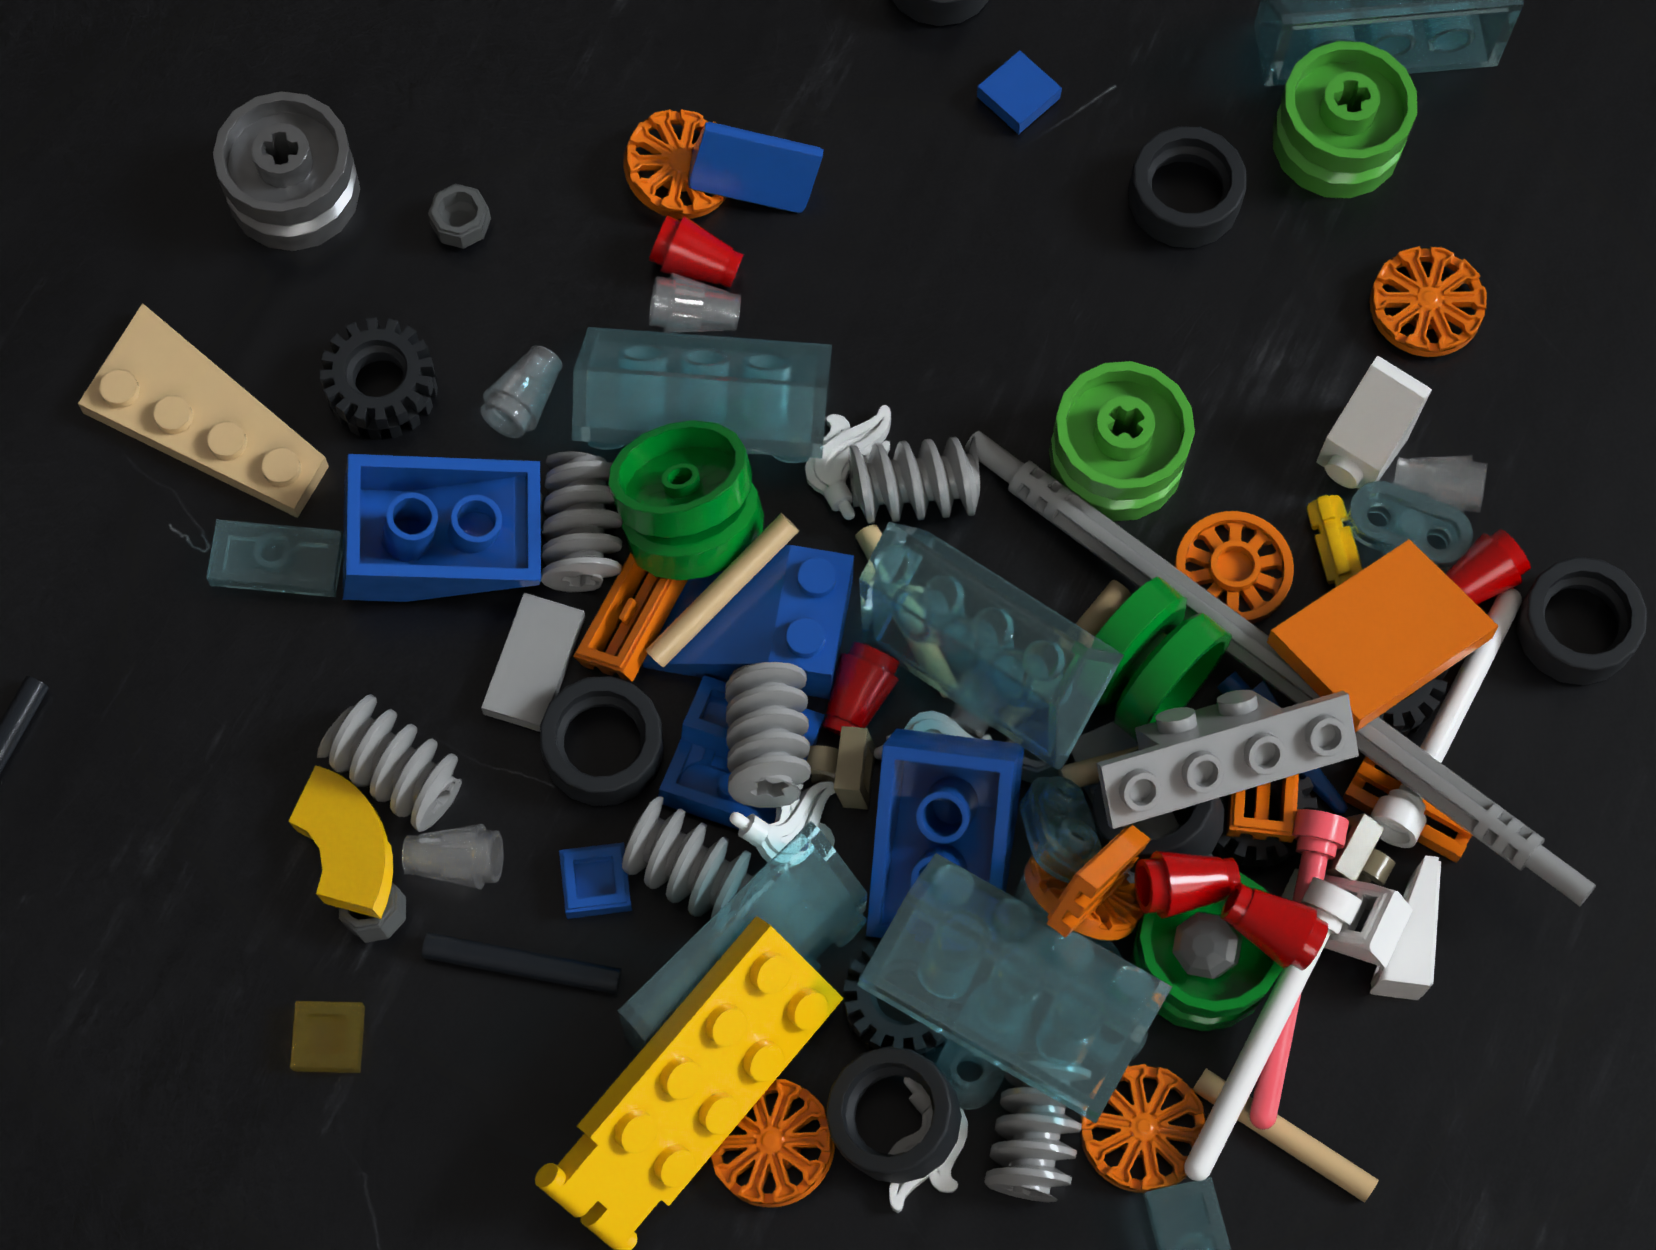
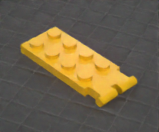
(690, 1085)

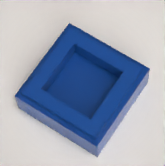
(1019, 92)
(594, 880)

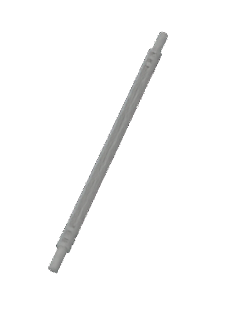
(1249, 646)

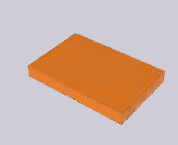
(1383, 633)

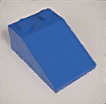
(439, 526)
(783, 614)
(946, 800)

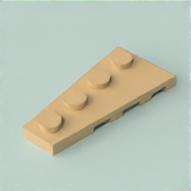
(190, 409)

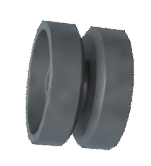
(287, 170)

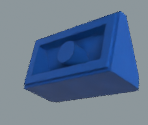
(754, 167)

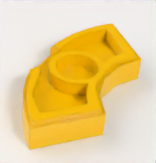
(350, 842)

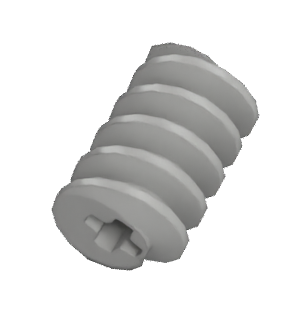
(915, 479)
(578, 523)
(767, 734)
(391, 763)
(684, 861)
(1032, 1144)

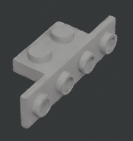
(1222, 751)

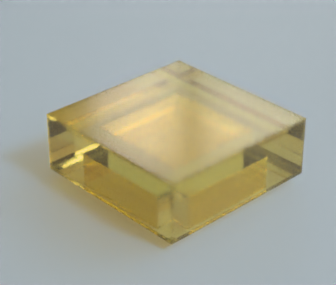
(327, 1036)

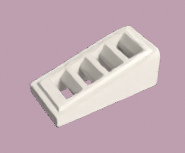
(1382, 928)
(1413, 959)

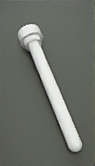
(1403, 809)
(1336, 909)

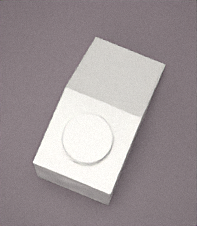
(1373, 425)

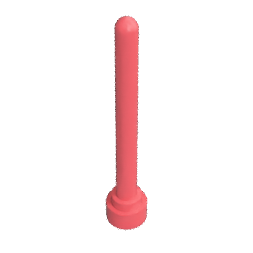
(1318, 839)

